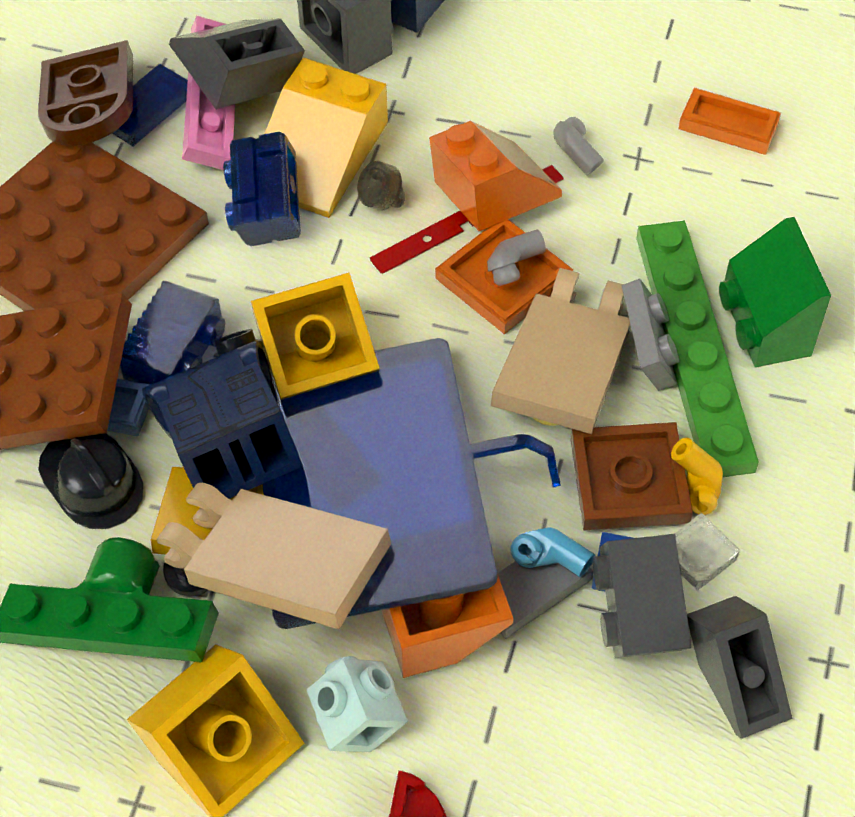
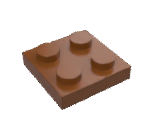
(630, 477)

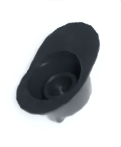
(92, 480)

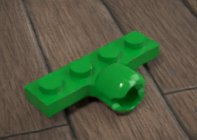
(110, 611)

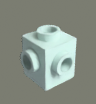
(356, 704)

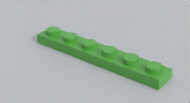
(703, 367)

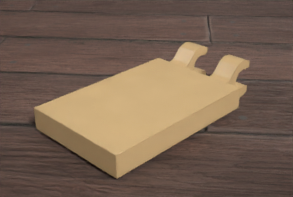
(564, 356)
(277, 553)

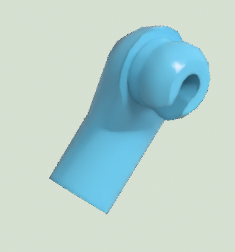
(550, 547)

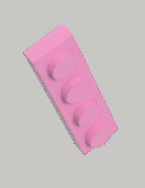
(206, 129)

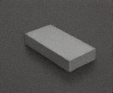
(536, 590)

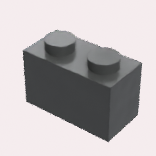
(642, 596)

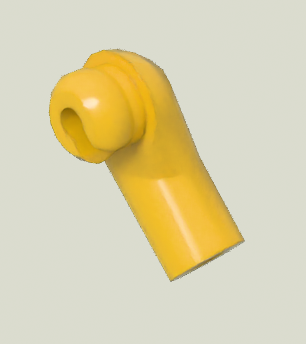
(703, 475)

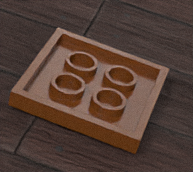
(60, 369)

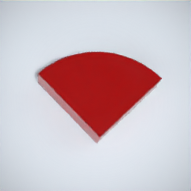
(414, 798)

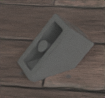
(740, 664)

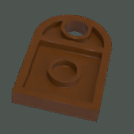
(86, 94)

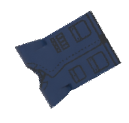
(226, 421)

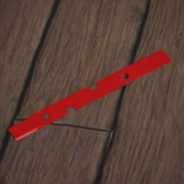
(438, 232)

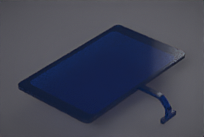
(401, 459)

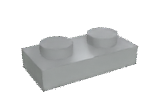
(653, 347)

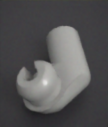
(570, 138)
(511, 251)

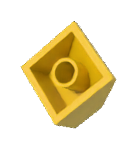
(314, 335)
(216, 730)

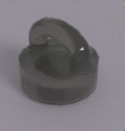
(380, 186)

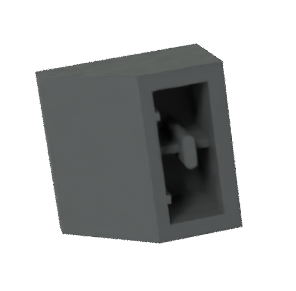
(240, 59)

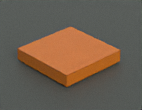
(502, 305)

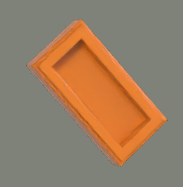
(729, 121)

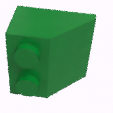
(776, 296)

